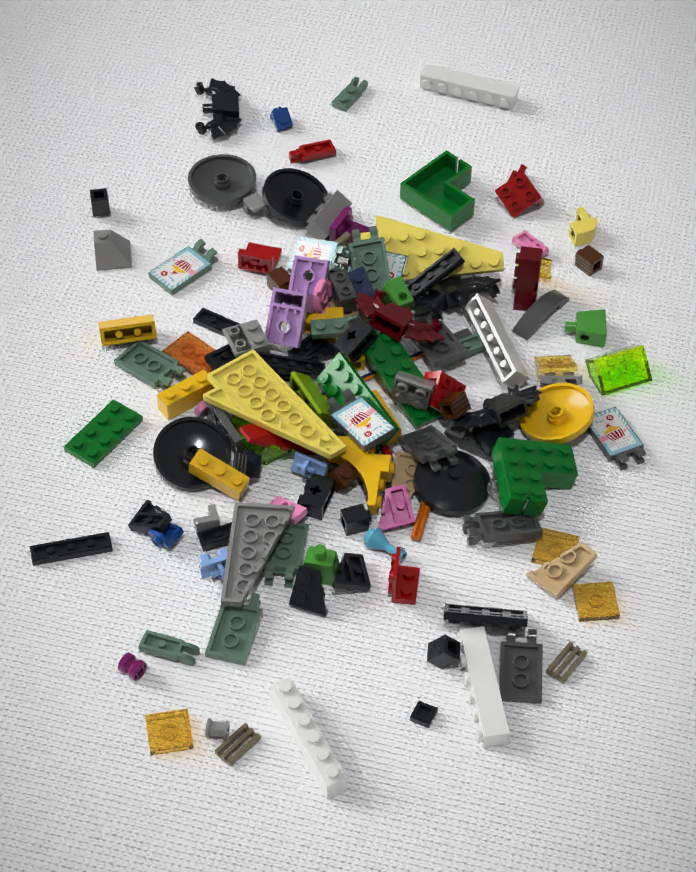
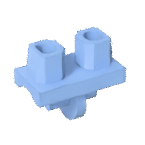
(308, 465)
(215, 566)

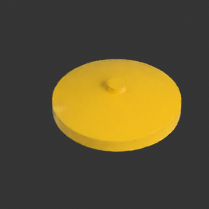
(559, 415)

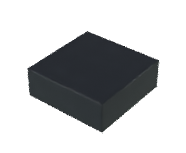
(424, 714)

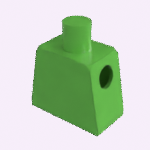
(398, 293)
(589, 327)
(323, 560)

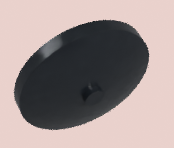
(293, 195)
(178, 445)
(454, 488)

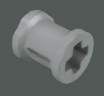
(218, 729)

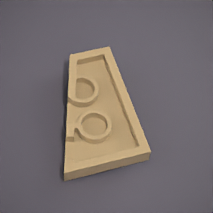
(405, 471)
(560, 573)

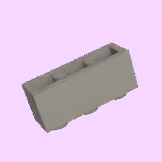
(326, 214)

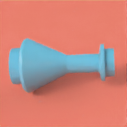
(376, 540)

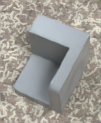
(254, 204)
(207, 522)

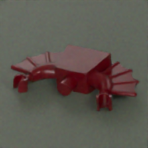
(395, 320)

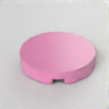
(321, 295)

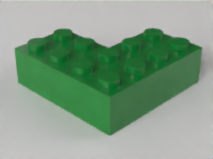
(437, 191)
(525, 470)

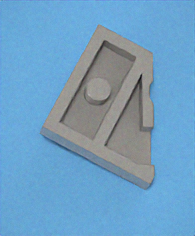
(565, 377)

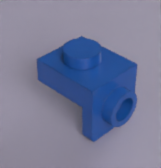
(281, 118)
(168, 537)

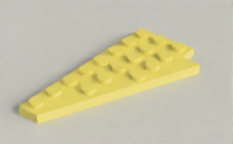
(426, 247)
(261, 397)

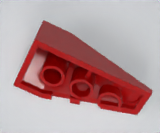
(260, 436)

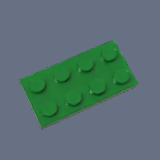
(103, 433)

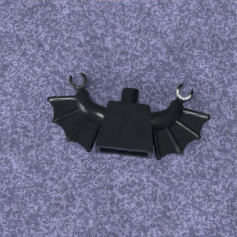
(223, 106)
(453, 293)
(501, 409)

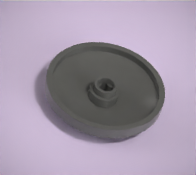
(222, 179)

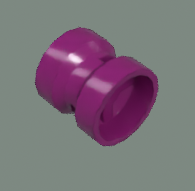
(132, 666)

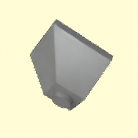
(111, 250)

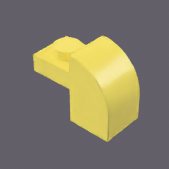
(583, 228)

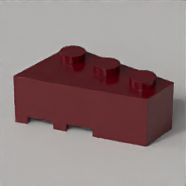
(527, 277)

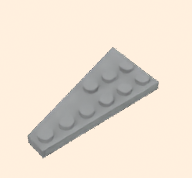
(251, 541)

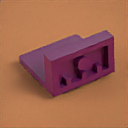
(344, 223)

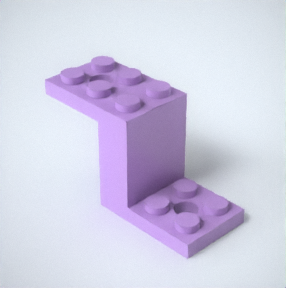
(293, 303)

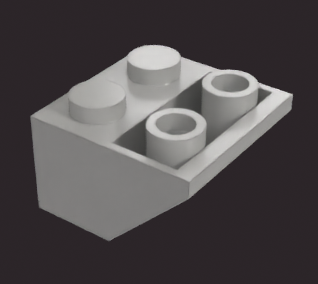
(246, 337)
(412, 390)

